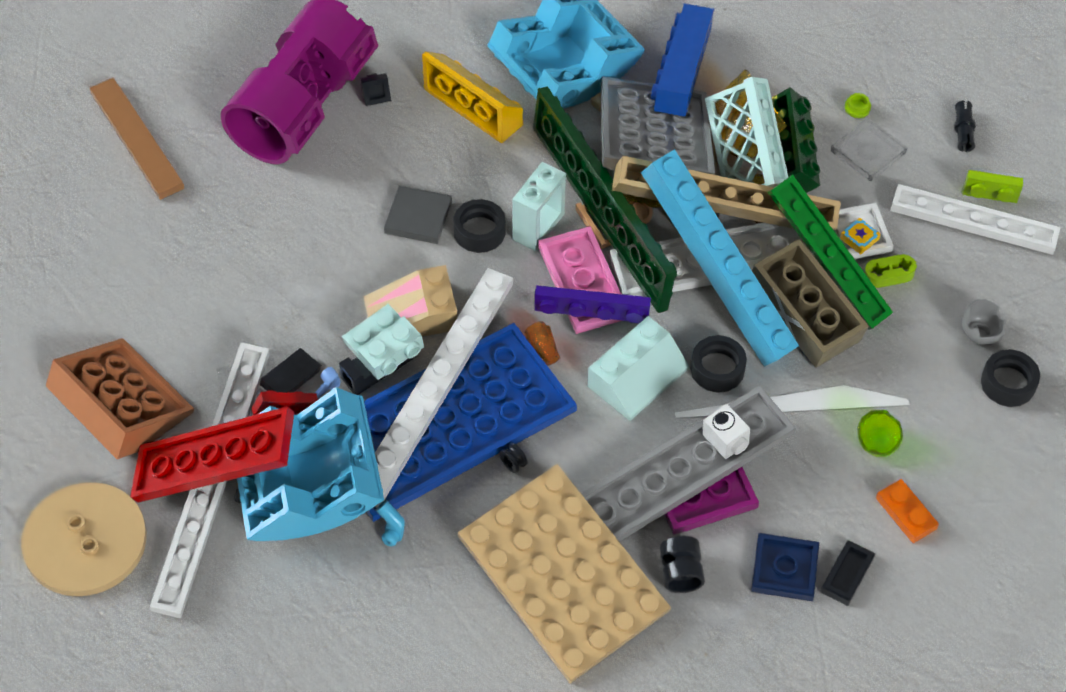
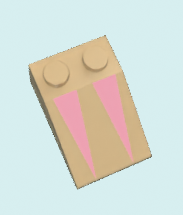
(421, 298)

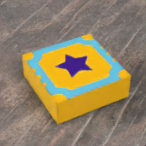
(860, 236)

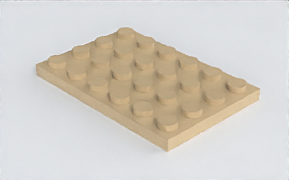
(564, 573)

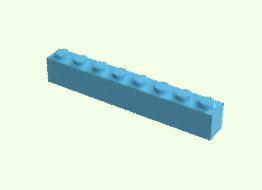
(719, 258)

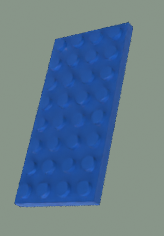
(495, 402)

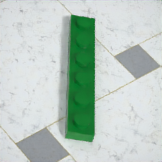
(830, 251)

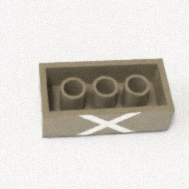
(810, 303)

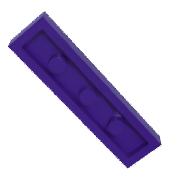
(591, 304)

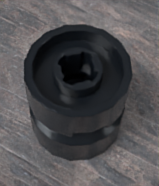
(682, 564)

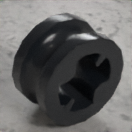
(513, 458)

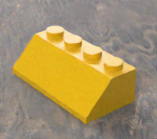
(471, 96)

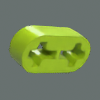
(889, 270)

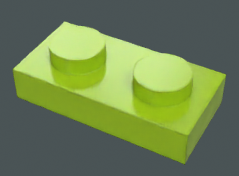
(992, 186)

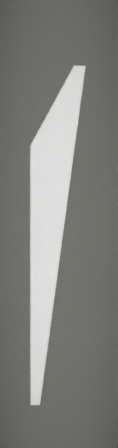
(821, 399)

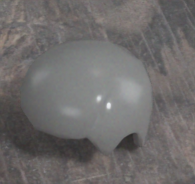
(982, 322)

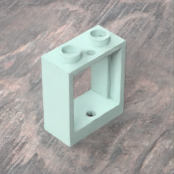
(538, 207)

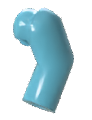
(394, 523)

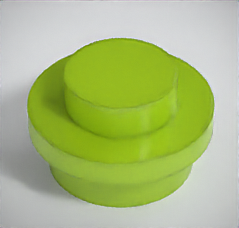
(857, 105)

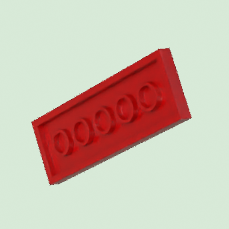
(213, 455)

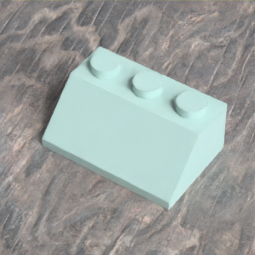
(637, 368)

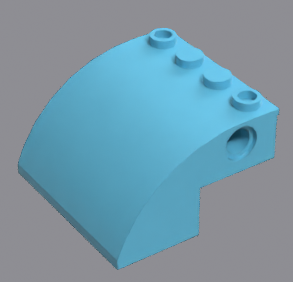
(565, 49)
(327, 475)

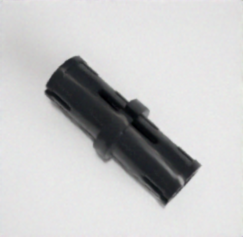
(965, 126)

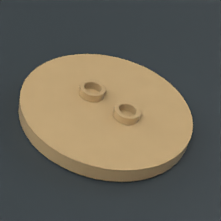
(84, 539)

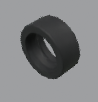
(476, 209)
(721, 345)
(1015, 360)

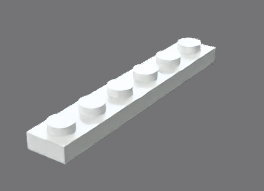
(975, 219)

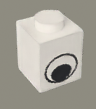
(726, 431)

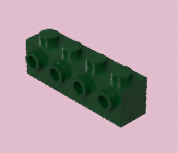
(798, 138)

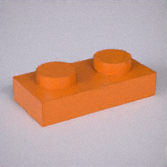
(907, 511)

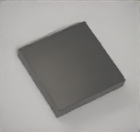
(418, 214)

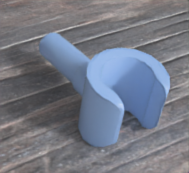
(330, 380)

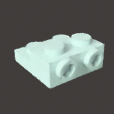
(384, 341)

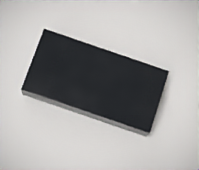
(291, 373)
(847, 573)

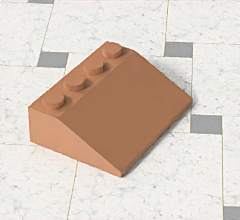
(117, 396)

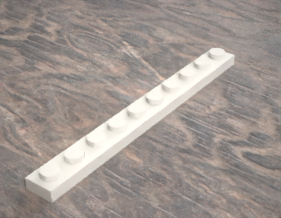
(440, 376)
(203, 502)

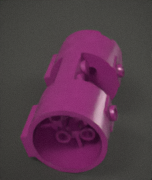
(282, 102)

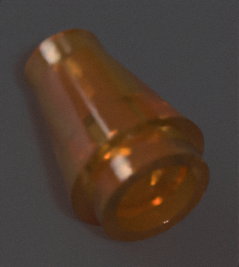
(542, 340)

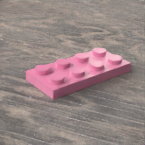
(579, 264)

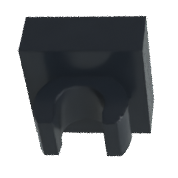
(375, 89)

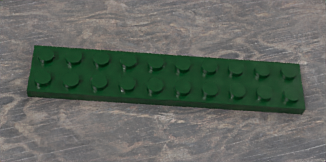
(608, 208)

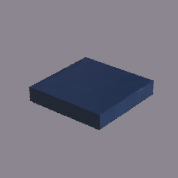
(785, 567)

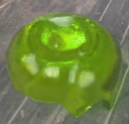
(879, 433)

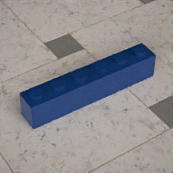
(682, 60)

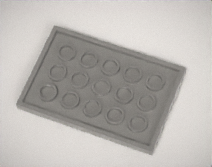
(639, 132)

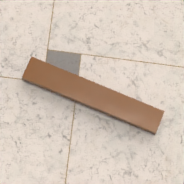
(137, 138)

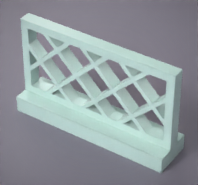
(763, 133)

